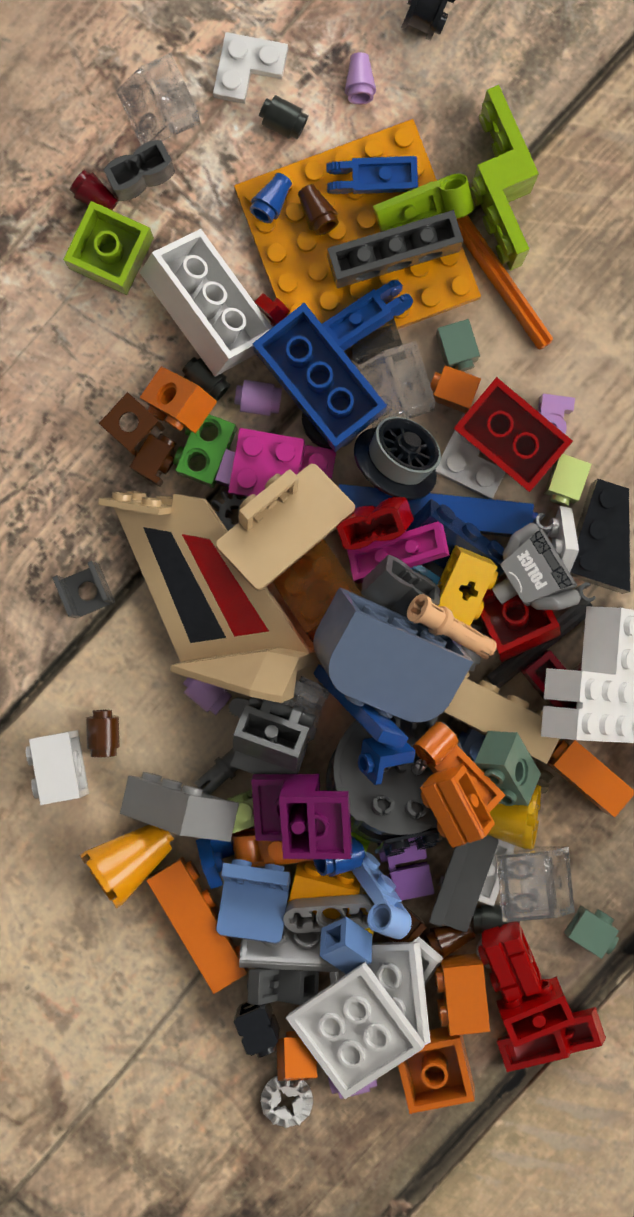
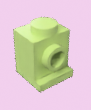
(245, 811)

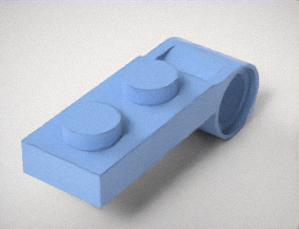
(388, 913)

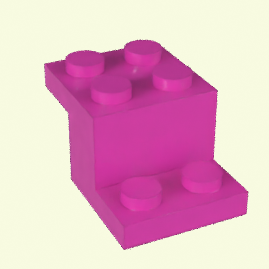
(266, 454)

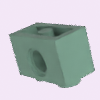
(509, 766)

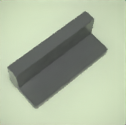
(463, 883)

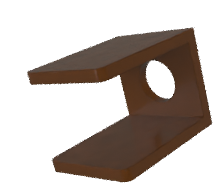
(146, 423)

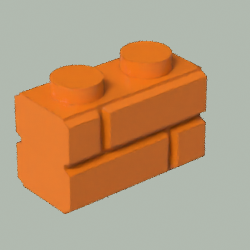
(456, 806)

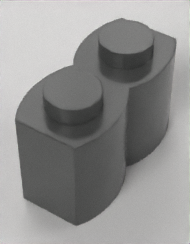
(145, 168)
(396, 585)

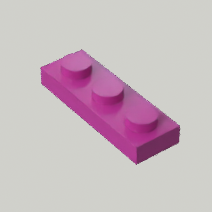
(412, 547)

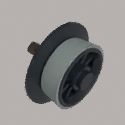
(398, 458)

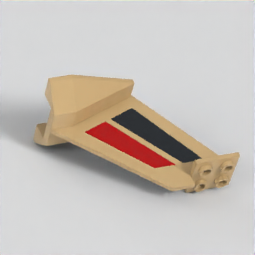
(212, 614)

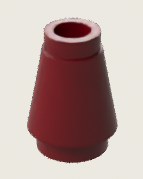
(89, 188)

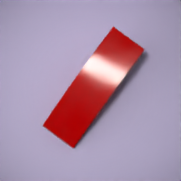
(558, 1045)

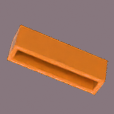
(196, 921)

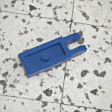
(375, 175)
(367, 314)

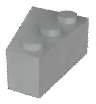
(178, 808)

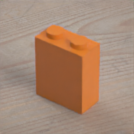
(590, 777)

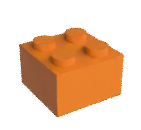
(464, 994)
(438, 1074)

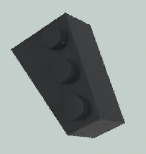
(604, 538)

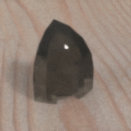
(376, 342)

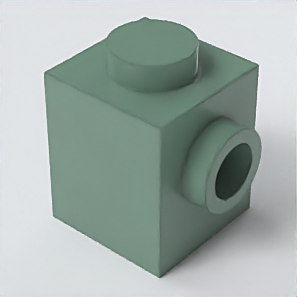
(593, 931)

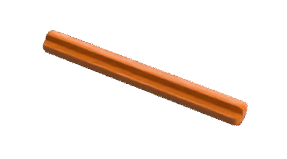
(503, 283)

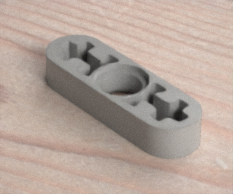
(306, 906)

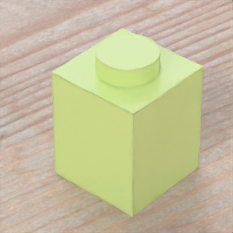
(567, 480)

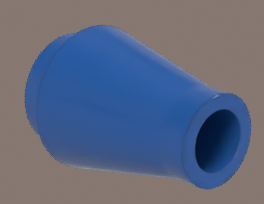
(270, 199)

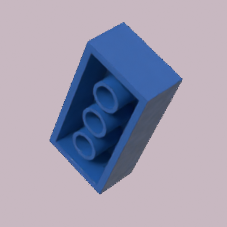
(319, 377)

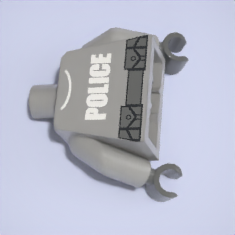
(537, 572)

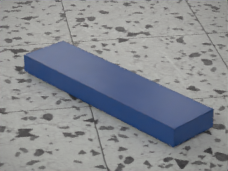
(378, 726)

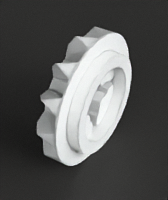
(281, 1115)

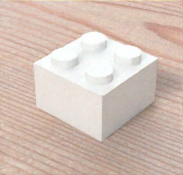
(57, 767)

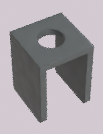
(69, 591)

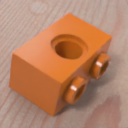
(177, 399)

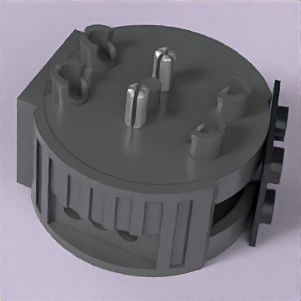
(392, 810)

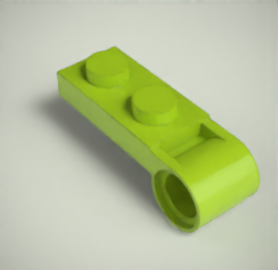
(426, 201)

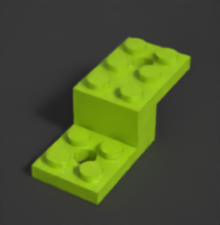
(503, 178)

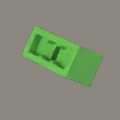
(211, 450)

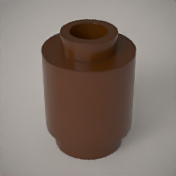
(103, 733)

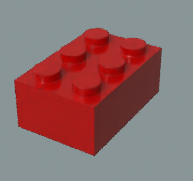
(513, 434)

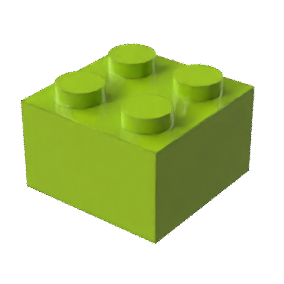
(108, 248)

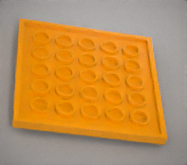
(298, 257)

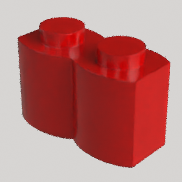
(377, 523)

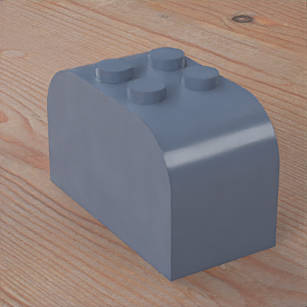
(387, 659)

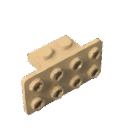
(283, 524)

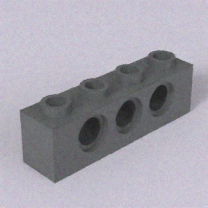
(395, 249)

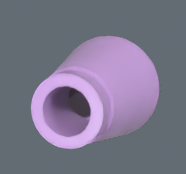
(360, 80)

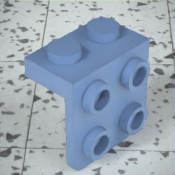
(253, 901)

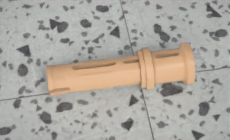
(442, 622)

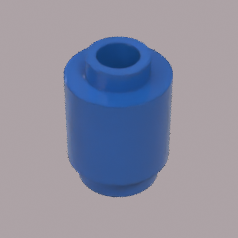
(338, 866)

